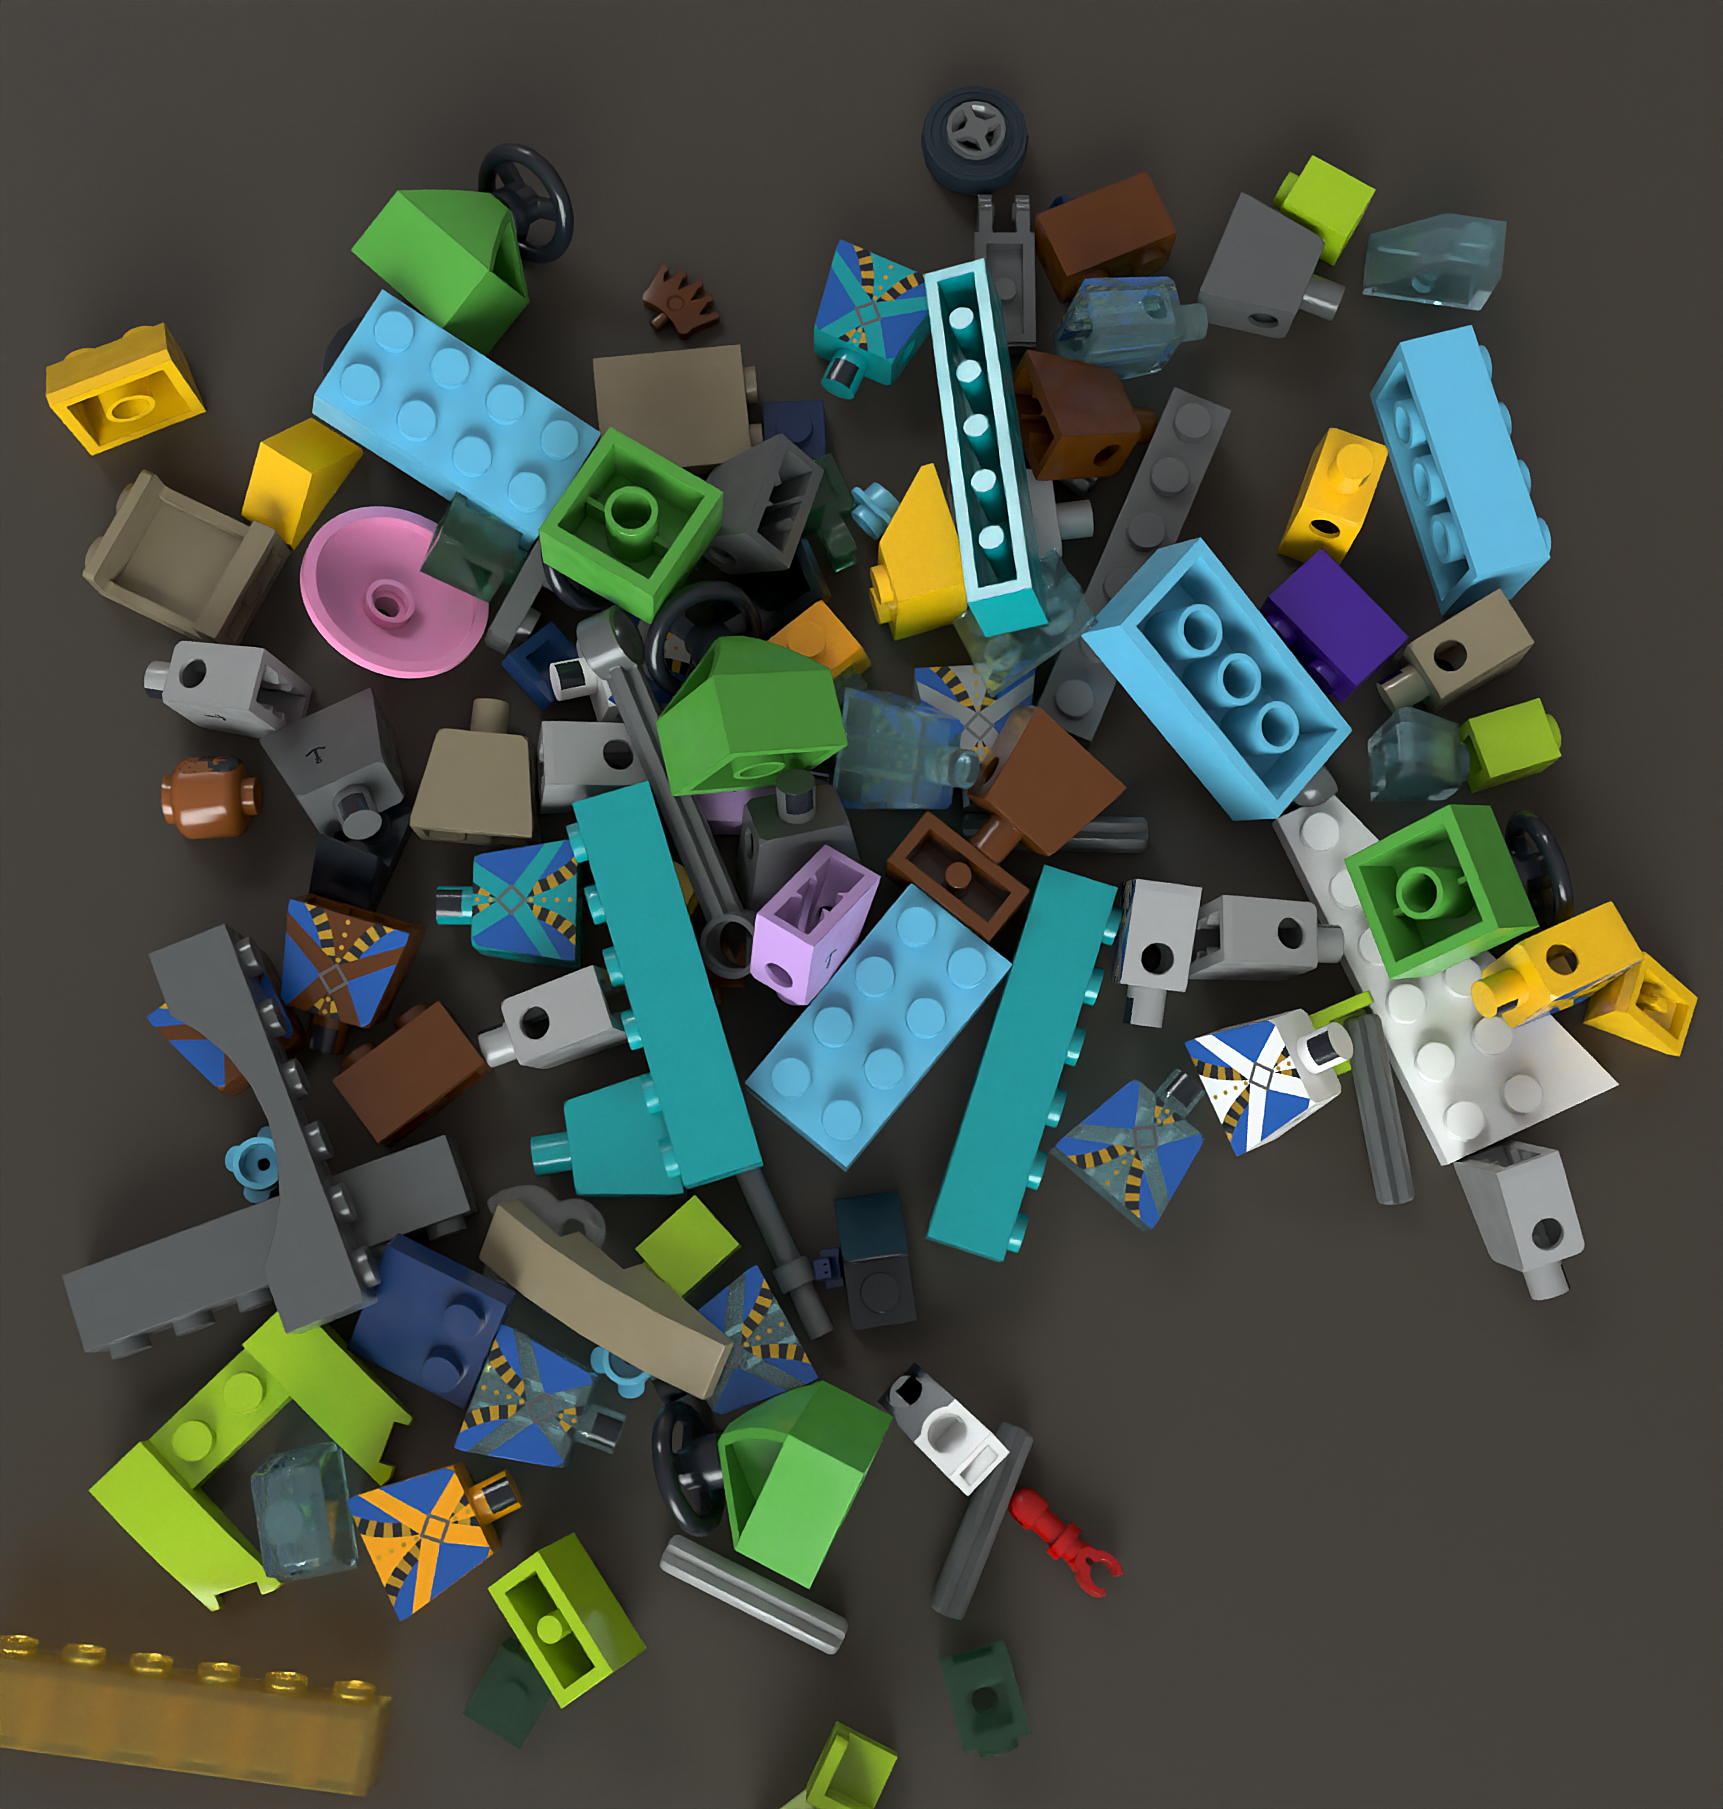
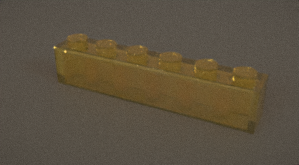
(191, 1719)

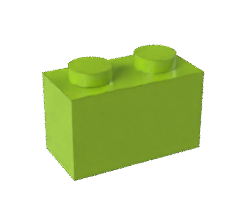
(567, 1618)

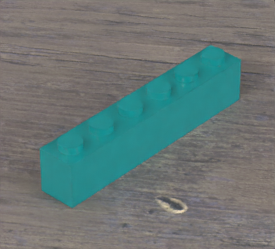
(985, 450)
(666, 986)
(1022, 1065)

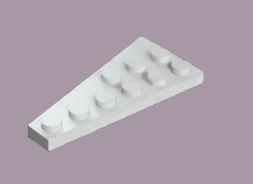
(1461, 1071)

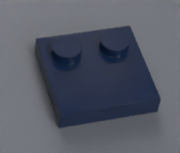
(431, 1320)

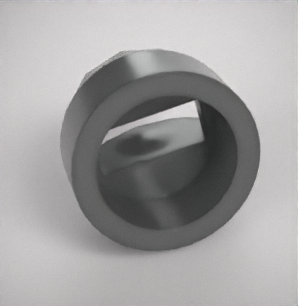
(1317, 790)

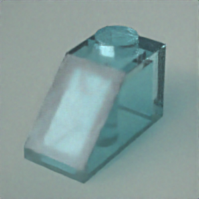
(1437, 261)
(1416, 758)

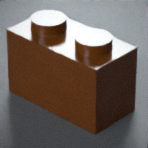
(1104, 235)
(957, 877)
(411, 1073)

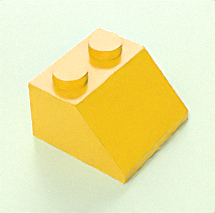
(123, 388)
(919, 563)

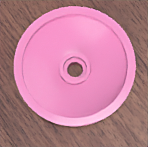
(373, 563)

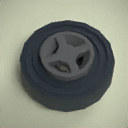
(981, 118)

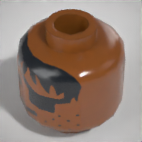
(211, 797)

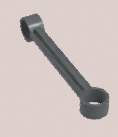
(616, 654)

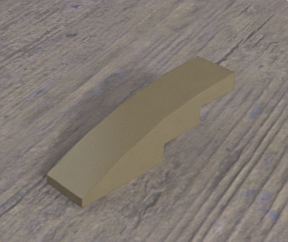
(609, 1305)

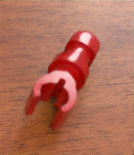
(1032, 1512)

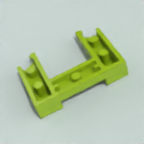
(158, 1483)

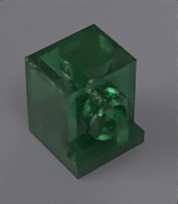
(473, 551)
(992, 1730)

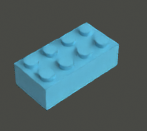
(453, 418)
(1459, 469)
(1217, 681)
(878, 1027)

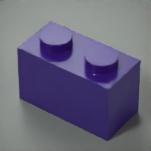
(1332, 626)

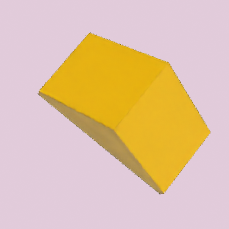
(297, 478)
(1644, 1007)

